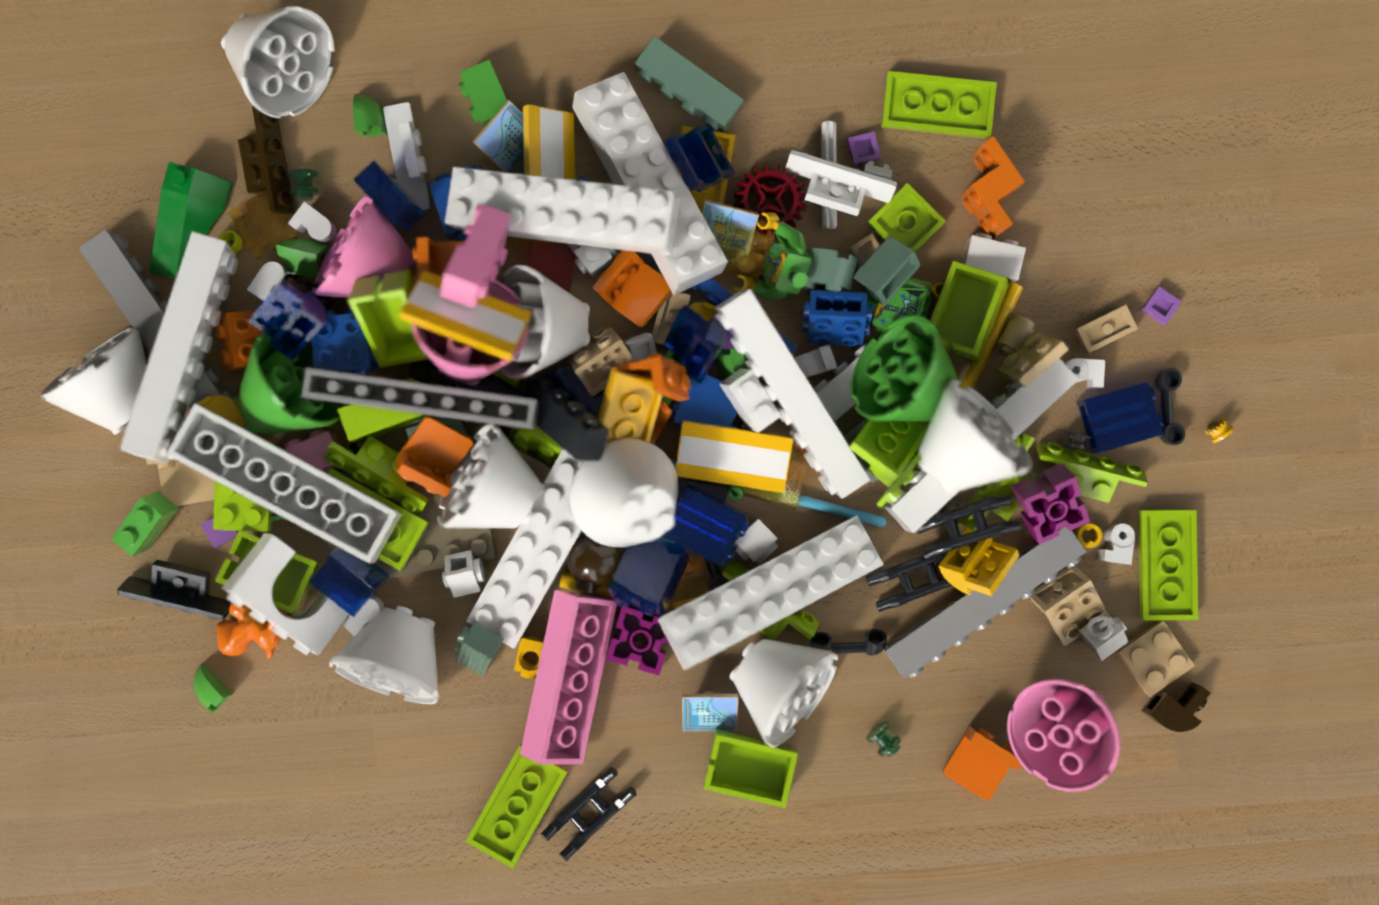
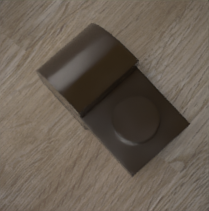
(1178, 714)

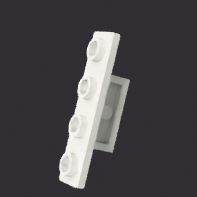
(406, 153)
(838, 185)

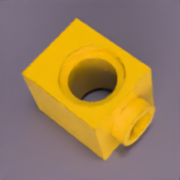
(526, 644)

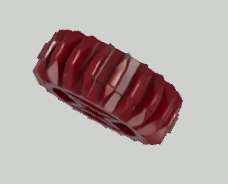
(762, 191)

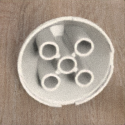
(280, 58)
(556, 323)
(104, 384)
(970, 442)
(490, 486)
(625, 494)
(393, 655)
(782, 685)

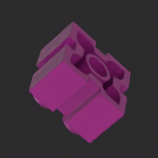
(1050, 503)
(626, 647)

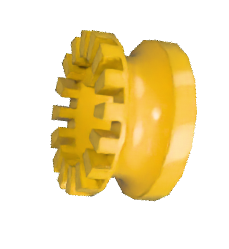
(1220, 430)
(1088, 526)

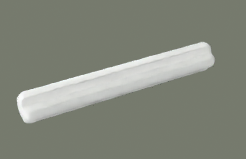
(828, 153)

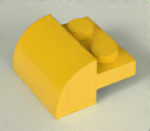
(978, 565)

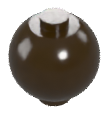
(592, 563)

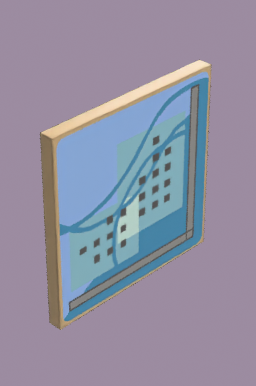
(503, 138)
(724, 213)
(709, 711)

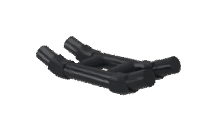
(983, 531)
(902, 572)
(571, 813)

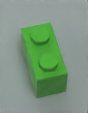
(484, 90)
(144, 523)

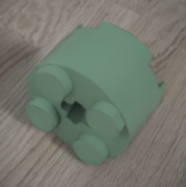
(830, 271)

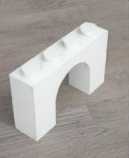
(253, 586)

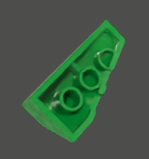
(187, 204)

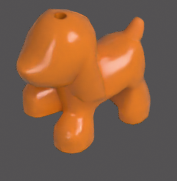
(235, 636)

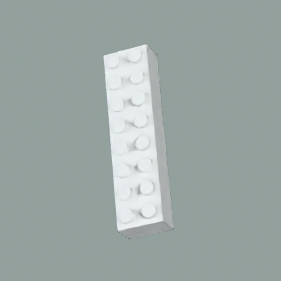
(639, 159)
(568, 210)
(180, 348)
(792, 393)
(1018, 406)
(284, 483)
(531, 559)
(770, 592)

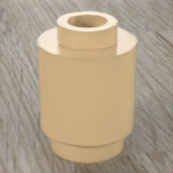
(1015, 334)

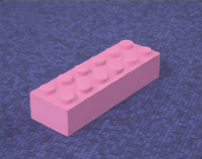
(568, 678)

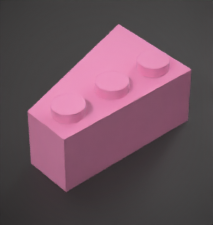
(478, 257)

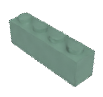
(688, 84)

